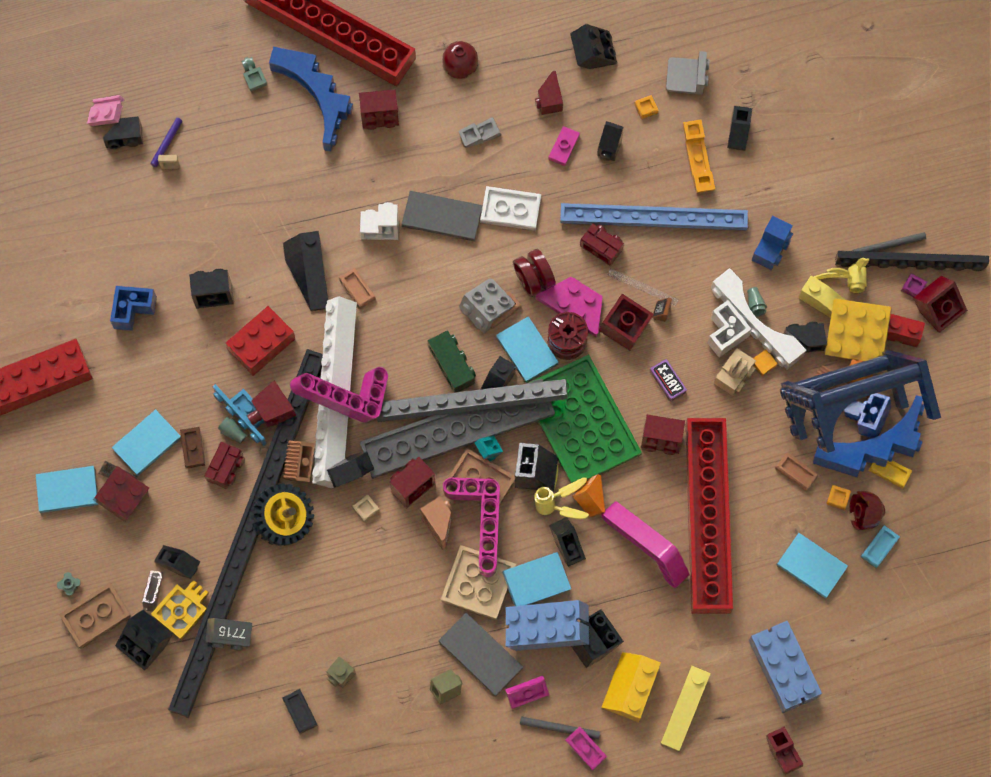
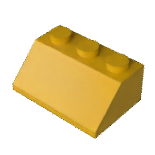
(631, 685)

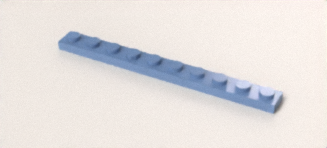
(654, 216)

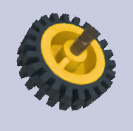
(282, 514)

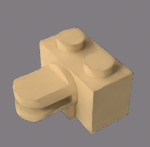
(735, 371)

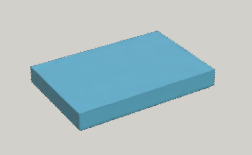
(527, 349)
(146, 442)
(66, 489)
(812, 565)
(536, 580)

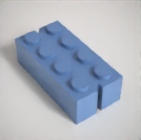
(547, 625)
(785, 666)

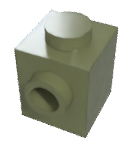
(340, 673)
(446, 686)

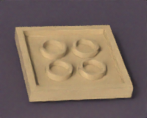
(471, 590)

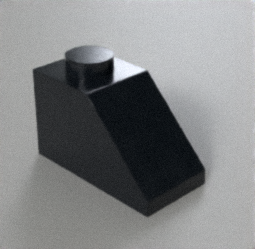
(610, 141)
(499, 374)
(350, 469)
(567, 541)
(177, 561)

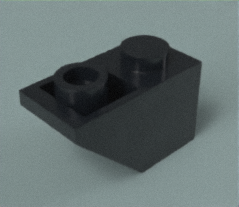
(739, 128)
(124, 133)
(810, 336)

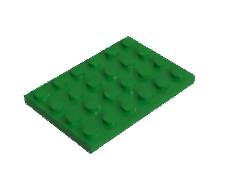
(587, 427)

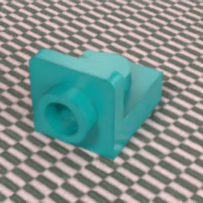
(489, 447)

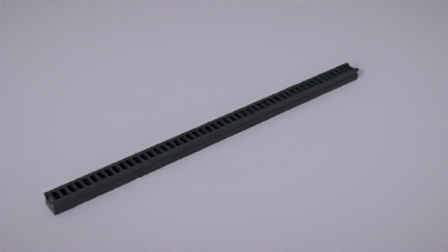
(241, 547)

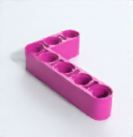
(345, 398)
(486, 518)
(649, 541)

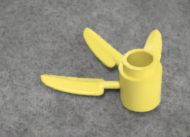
(856, 275)
(545, 500)

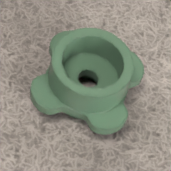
(72, 587)

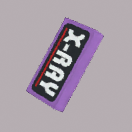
(668, 380)

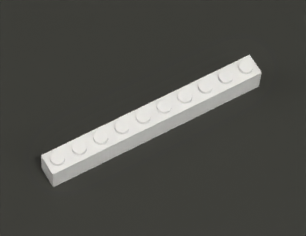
(336, 369)

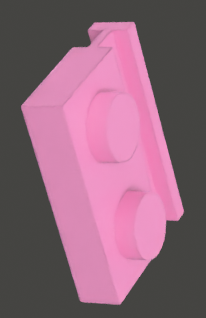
(105, 111)

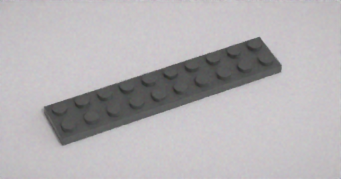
(447, 433)

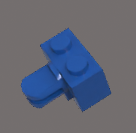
(870, 414)

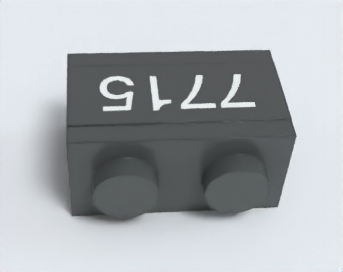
(228, 632)

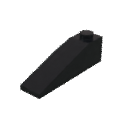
(306, 264)

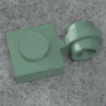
(254, 77)

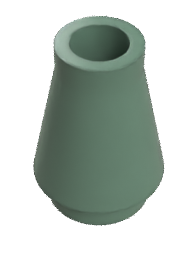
(756, 302)
(232, 430)

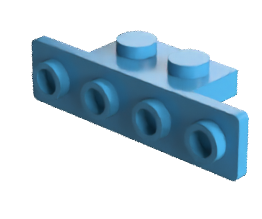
(241, 406)

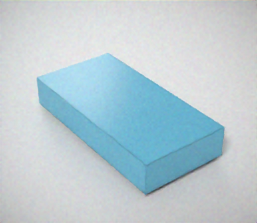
(880, 546)

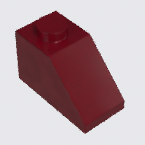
(549, 96)

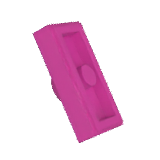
(564, 146)
(527, 692)
(586, 748)

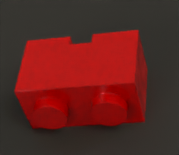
(905, 330)

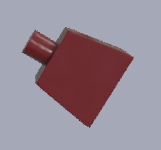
(271, 406)

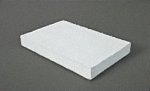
(510, 208)

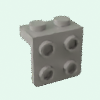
(687, 74)
(485, 304)

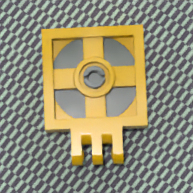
(181, 609)

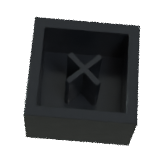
(211, 288)

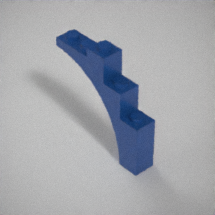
(304, 69)
(852, 457)

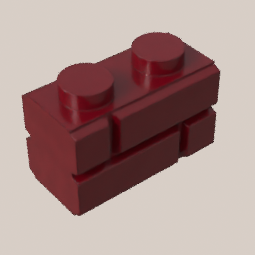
(602, 244)
(224, 465)

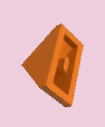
(591, 496)

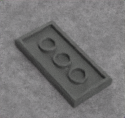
(442, 215)
(480, 654)

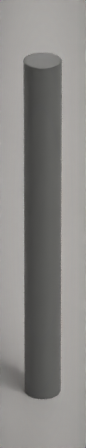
(893, 243)
(556, 727)

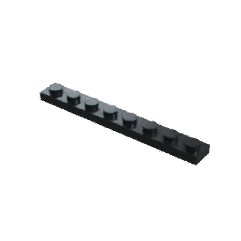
(917, 260)

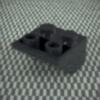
(593, 47)
(535, 467)
(143, 639)
(602, 639)

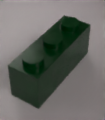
(452, 361)

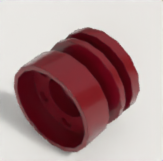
(564, 345)

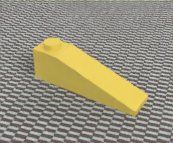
(819, 295)
(685, 708)

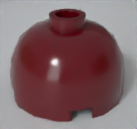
(460, 59)
(867, 510)

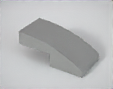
(480, 133)

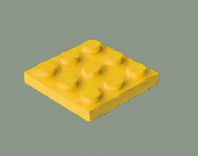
(857, 330)

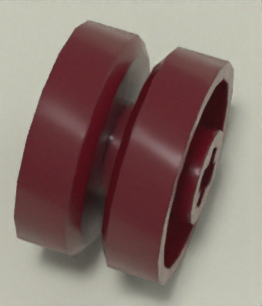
(534, 272)

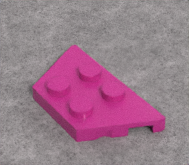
(574, 297)

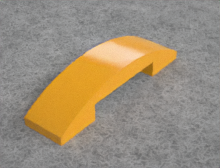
(697, 156)

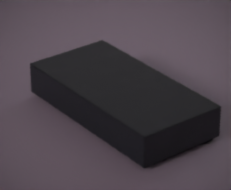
(299, 711)

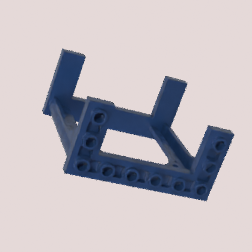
(829, 404)

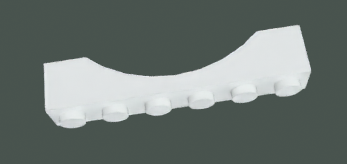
(783, 347)

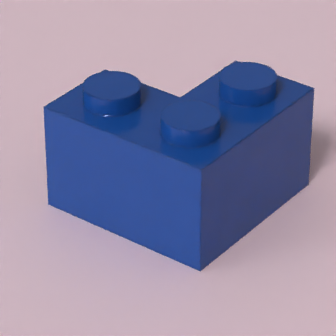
(774, 239)
(128, 302)

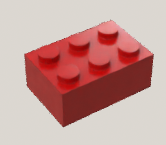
(260, 340)

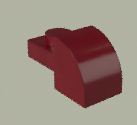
(783, 750)

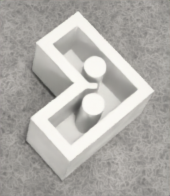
(380, 224)
(731, 330)

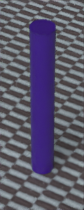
(166, 142)

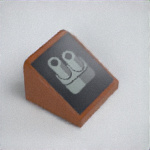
(662, 309)

